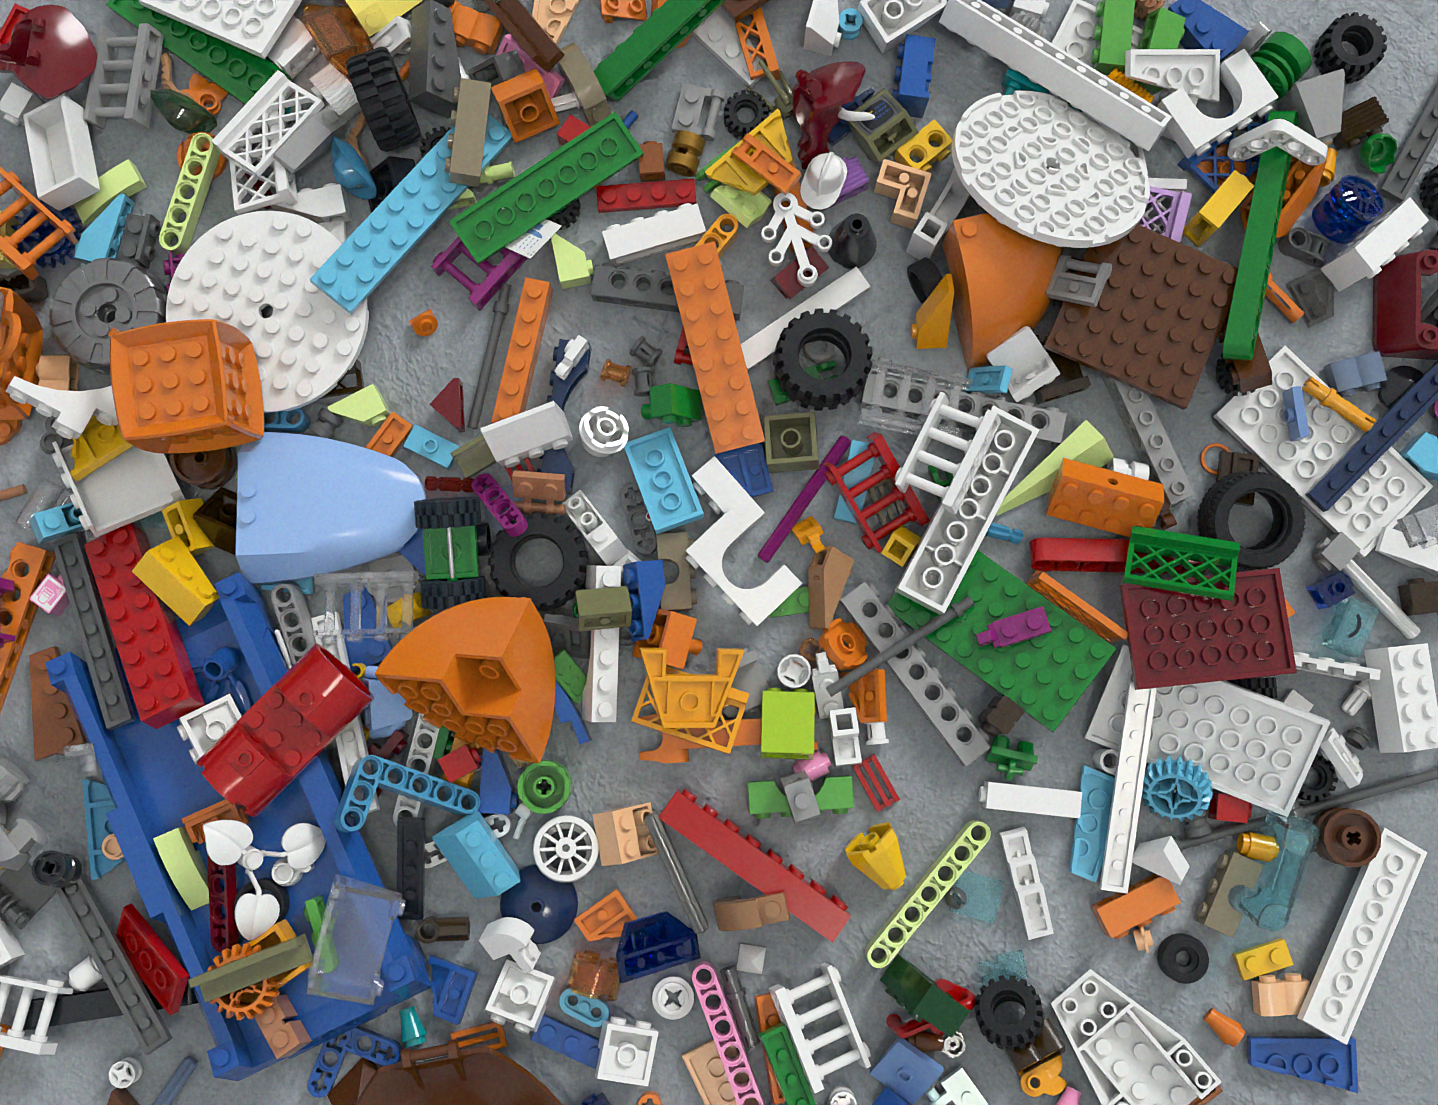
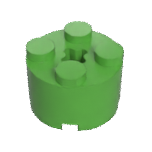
(534, 796)

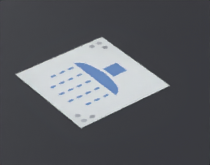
(534, 239)

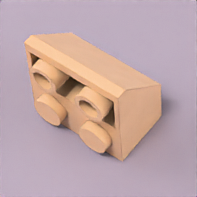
(624, 834)

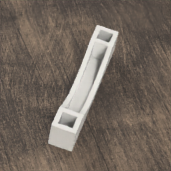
(600, 690)

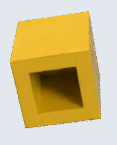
(901, 546)

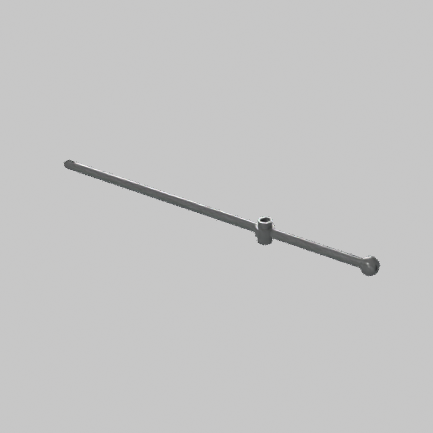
(1301, 811)

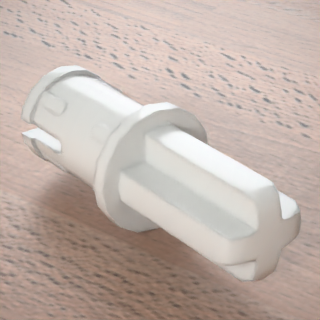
(565, 102)
(1357, 698)

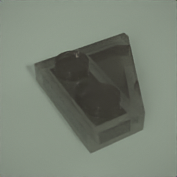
(1314, 296)

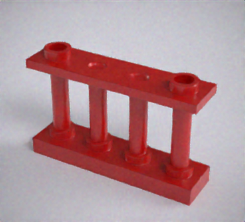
(878, 449)

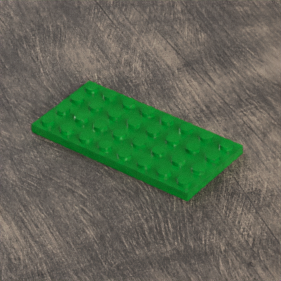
(1037, 674)

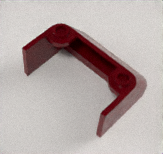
(1398, 308)

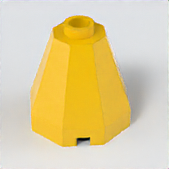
(878, 856)

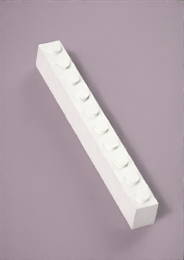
(1056, 71)

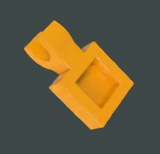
(809, 532)

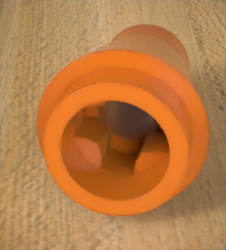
(1226, 1028)

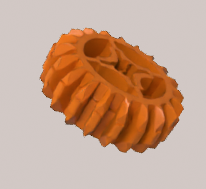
(231, 1002)

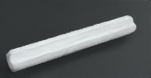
(1381, 600)

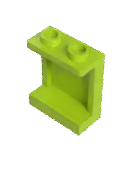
(787, 724)

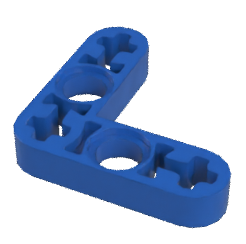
(350, 1044)

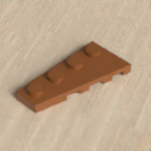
(51, 712)

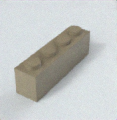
(469, 133)

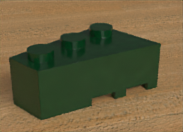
(923, 997)

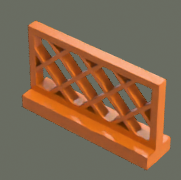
(1076, 607)

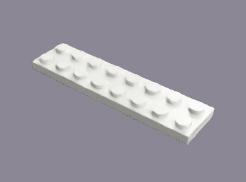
(1361, 937)

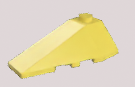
(376, 14)

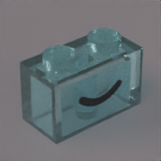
(1350, 627)

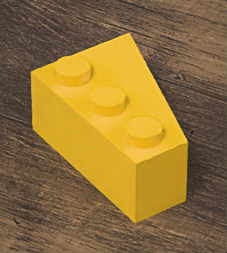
(177, 580)

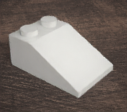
(892, 19)

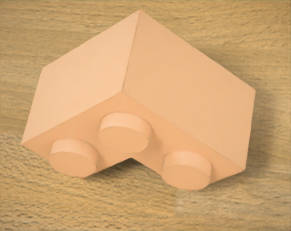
(905, 185)

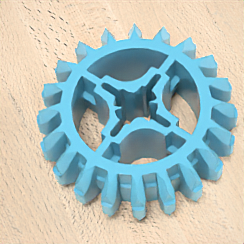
(1192, 790)

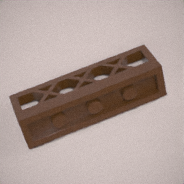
(527, 32)

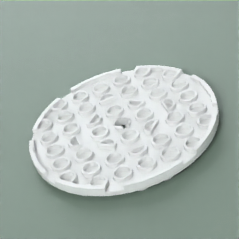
(1004, 159)
(263, 263)

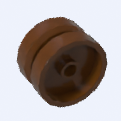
(205, 468)
(1347, 836)

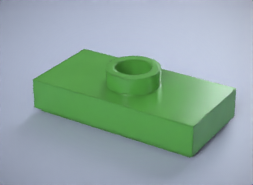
(569, 675)

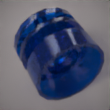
(1348, 209)

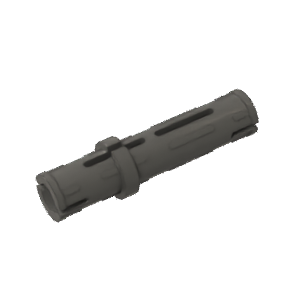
(742, 1013)

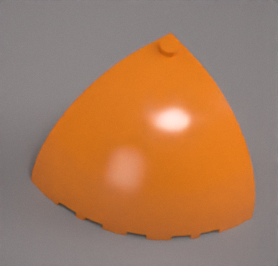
(996, 282)
(480, 674)

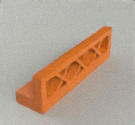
(761, 32)

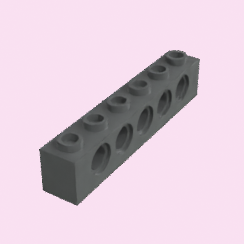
(629, 295)

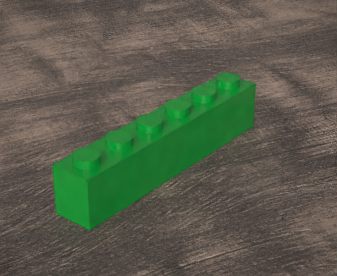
(651, 44)

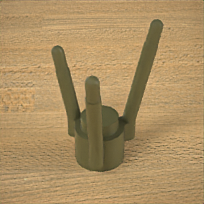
(784, 101)

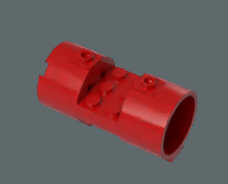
(284, 730)

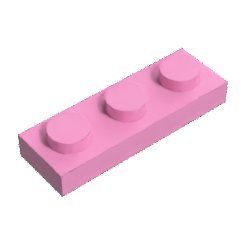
(552, 79)

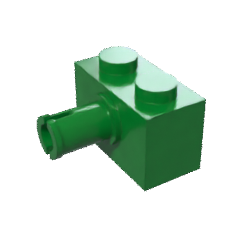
(673, 405)

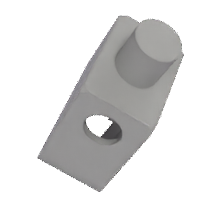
(800, 798)

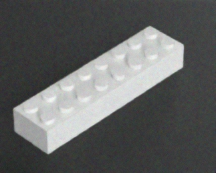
(954, 538)

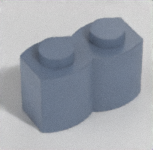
(1356, 373)

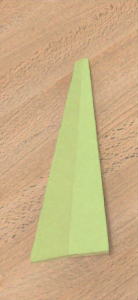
(1082, 445)

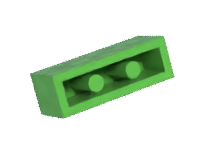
(1161, 31)
(1112, 34)

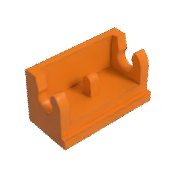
(220, 811)

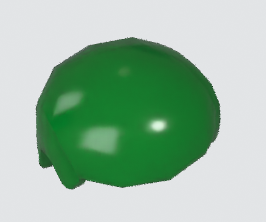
(1378, 152)

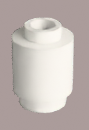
(84, 975)

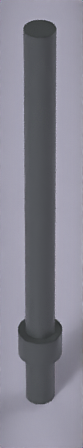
(500, 309)

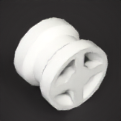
(119, 1073)

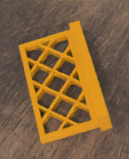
(735, 698)

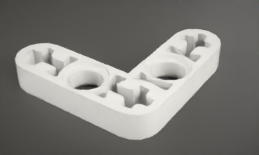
(1280, 134)

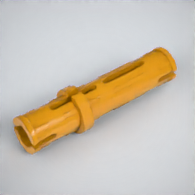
(1332, 400)

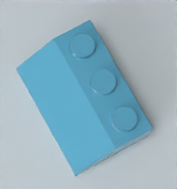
(477, 856)

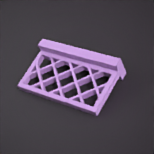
(1176, 214)

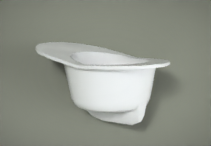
(823, 181)

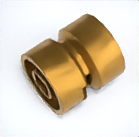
(684, 157)

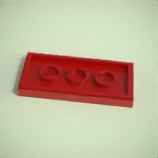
(152, 959)

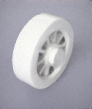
(565, 848)

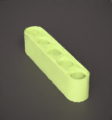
(193, 206)

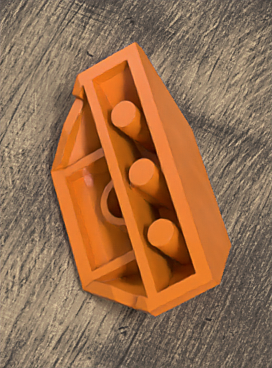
(1299, 192)

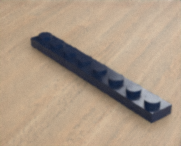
(1376, 441)

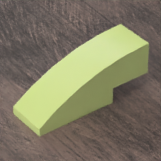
(120, 179)
(184, 866)

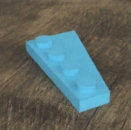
(1092, 826)

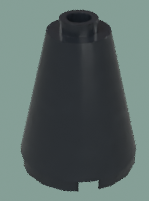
(852, 242)

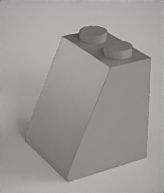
(1318, 105)

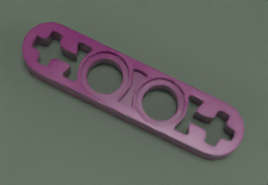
(499, 504)

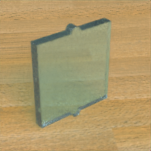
(982, 896)

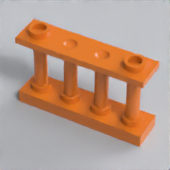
(8, 245)

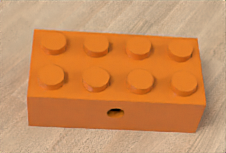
(1103, 498)

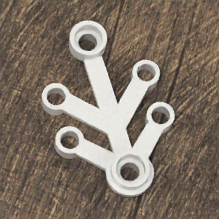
(795, 234)

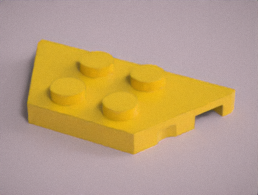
(738, 175)
(96, 447)

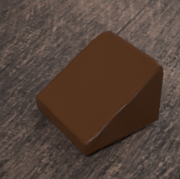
(121, 1096)

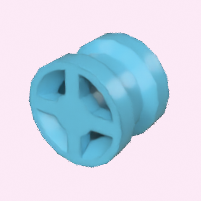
(850, 30)

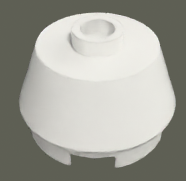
(603, 432)

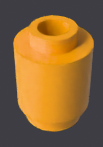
(1257, 846)

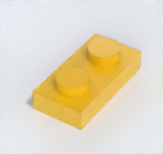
(1262, 959)

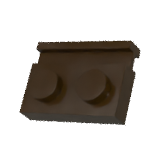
(1235, 462)

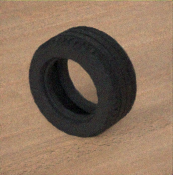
(1286, 511)

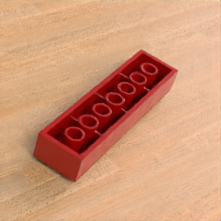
(143, 630)
(754, 864)

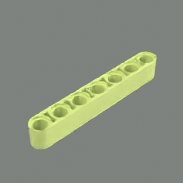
(923, 906)

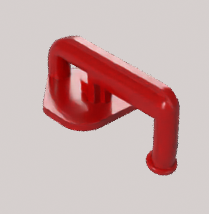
(913, 1027)

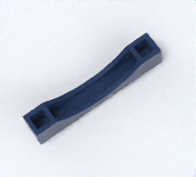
(557, 460)

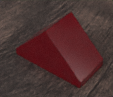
(450, 404)

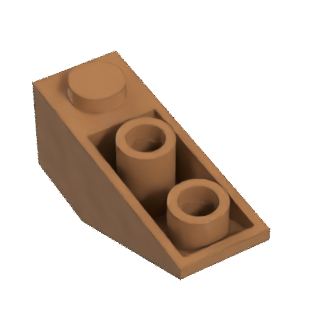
(826, 582)

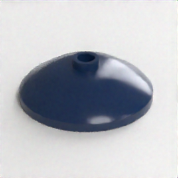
(557, 900)

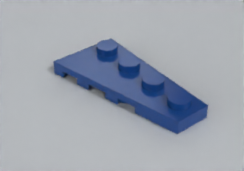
(1307, 1058)

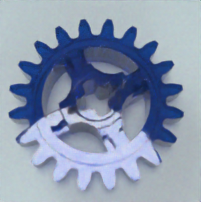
(60, 249)

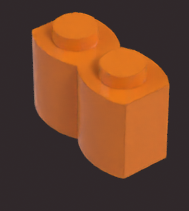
(476, 30)

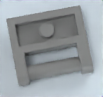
(690, 110)
(1075, 287)

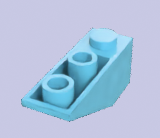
(1423, 455)
(56, 523)

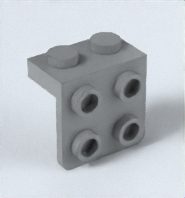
(747, 679)

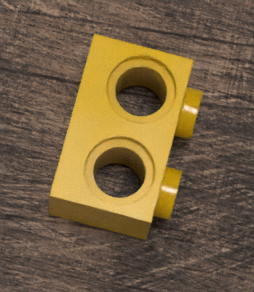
(920, 147)

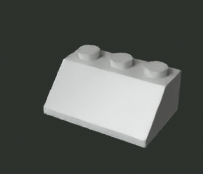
(528, 434)

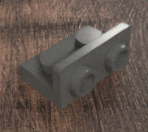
(139, 239)

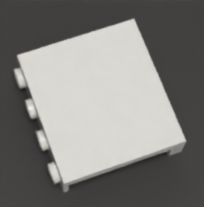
(120, 490)

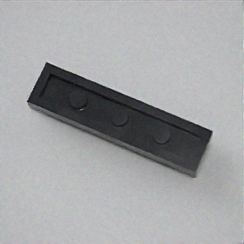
(411, 866)

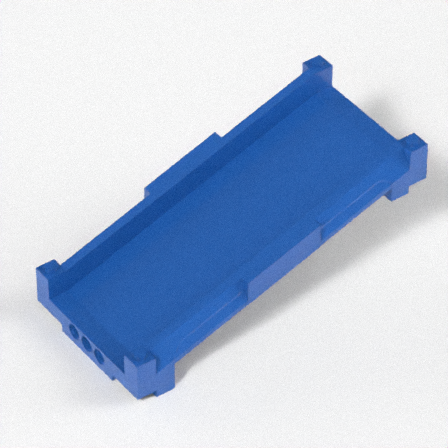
(160, 784)

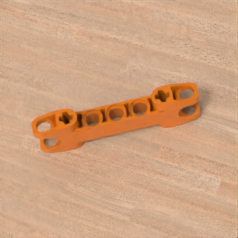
(677, 749)

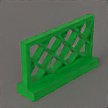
(1182, 548)

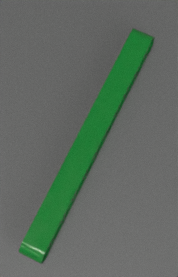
(1258, 249)

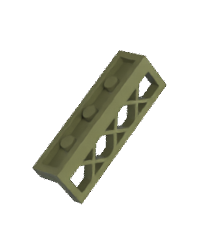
(253, 968)

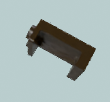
(1067, 383)

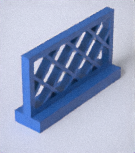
(1192, 162)

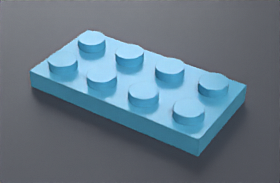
(663, 480)

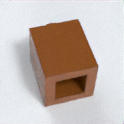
(652, 162)

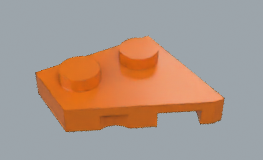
(869, 696)

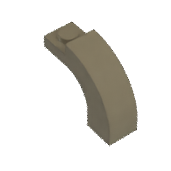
(584, 84)

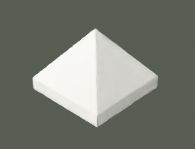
(751, 958)

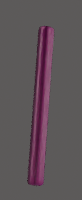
(803, 500)

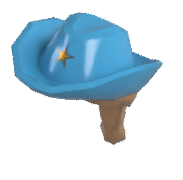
(350, 165)

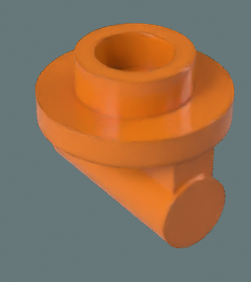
(424, 323)

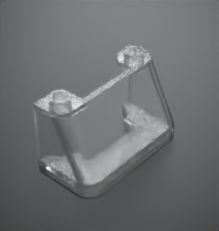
(353, 941)

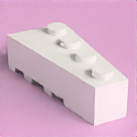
(1376, 245)

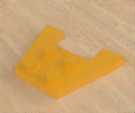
(690, 698)

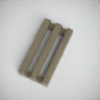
(874, 498)

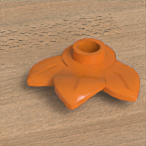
(206, 93)

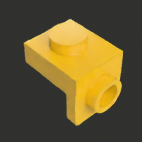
(394, 611)

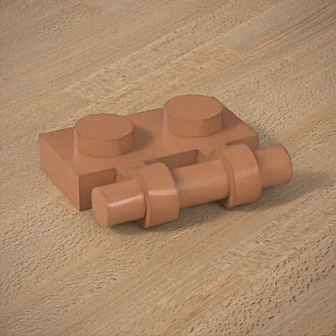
(539, 486)

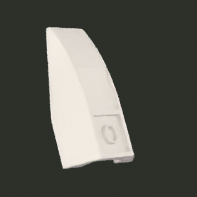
(1128, 1049)

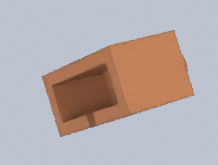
(282, 1037)

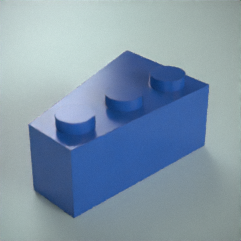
(1208, 27)
(914, 74)

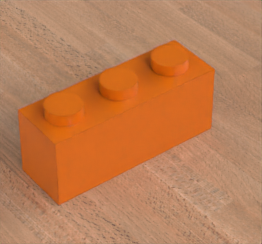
(1144, 900)

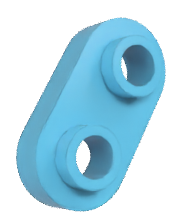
(583, 1009)

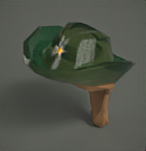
(178, 106)

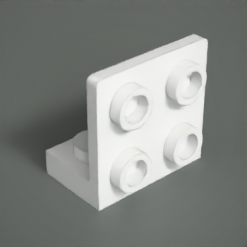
(293, 48)

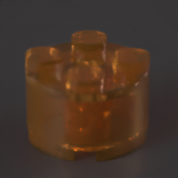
(593, 976)

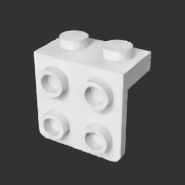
(1029, 362)

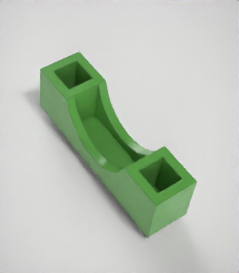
(833, 794)

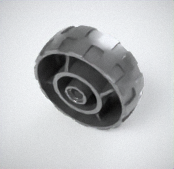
(99, 298)

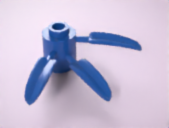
(217, 667)

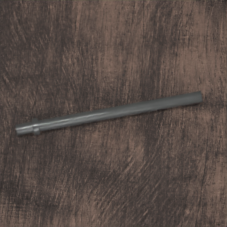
(955, 610)

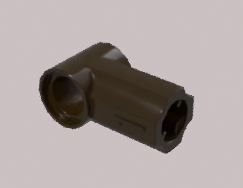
(446, 929)

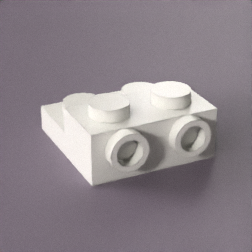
(208, 724)
(520, 997)
(626, 1051)

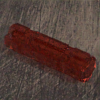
(450, 484)

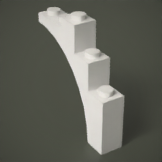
(69, 408)

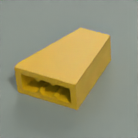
(1217, 208)

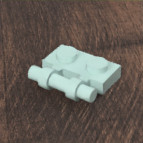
(957, 1088)

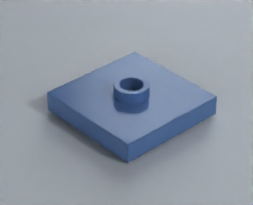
(906, 1070)

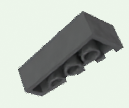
(433, 59)

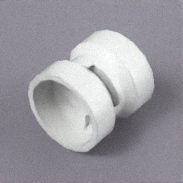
(842, 1091)

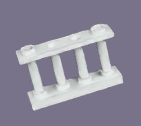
(962, 472)
(794, 1024)
(15, 1036)

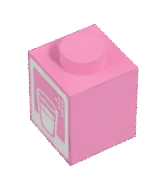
(51, 595)

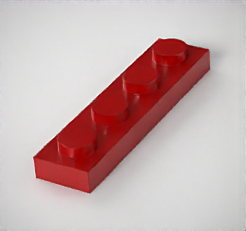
(645, 195)

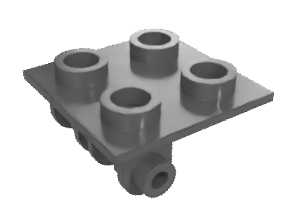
(21, 895)

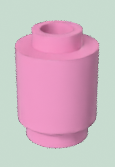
(814, 768)

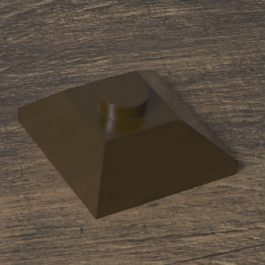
(218, 519)

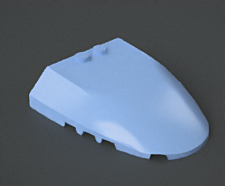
(319, 507)

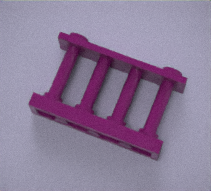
(496, 275)

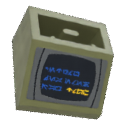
(887, 130)

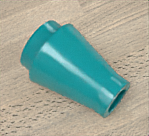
(412, 1029)

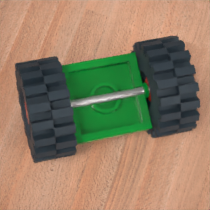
(450, 551)

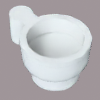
(286, 875)

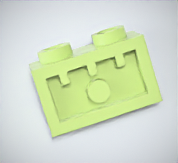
(743, 206)

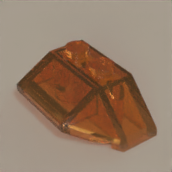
(335, 33)

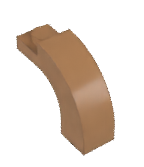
(750, 913)

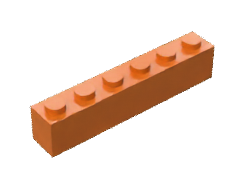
(523, 349)

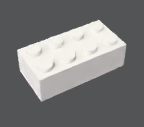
(61, 153)
(1404, 698)

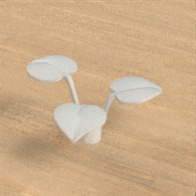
(230, 843)

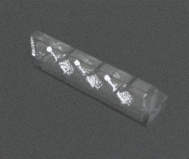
(84, 756)

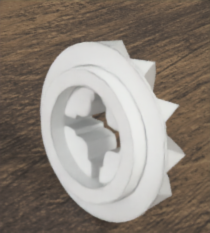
(673, 1010)

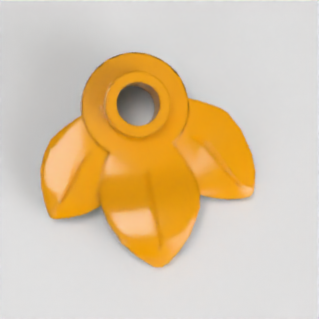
(1047, 1079)

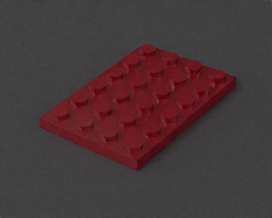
(1208, 639)

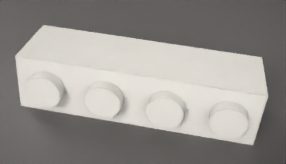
(654, 234)

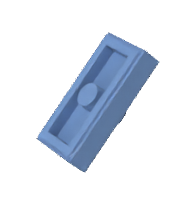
(1295, 413)

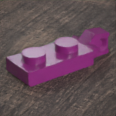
(1015, 629)

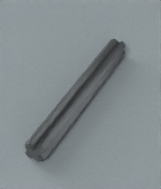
(676, 873)

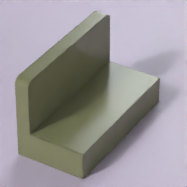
(474, 456)
(603, 608)

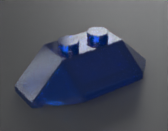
(654, 945)

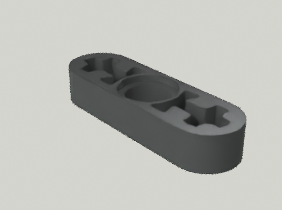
(637, 538)

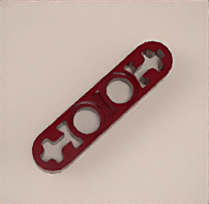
(216, 900)

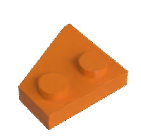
(605, 917)

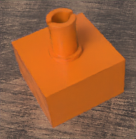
(525, 105)
(675, 634)

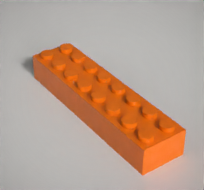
(715, 347)

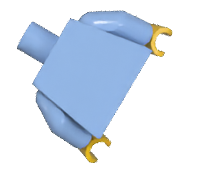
(386, 710)

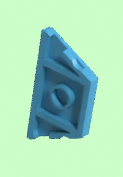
(96, 804)

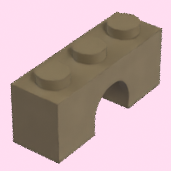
(677, 595)
(1216, 910)

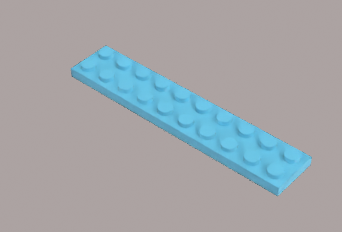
(399, 223)

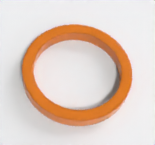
(1202, 461)

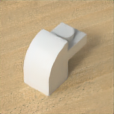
(844, 736)
(513, 938)

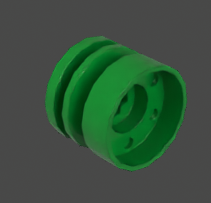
(1282, 61)

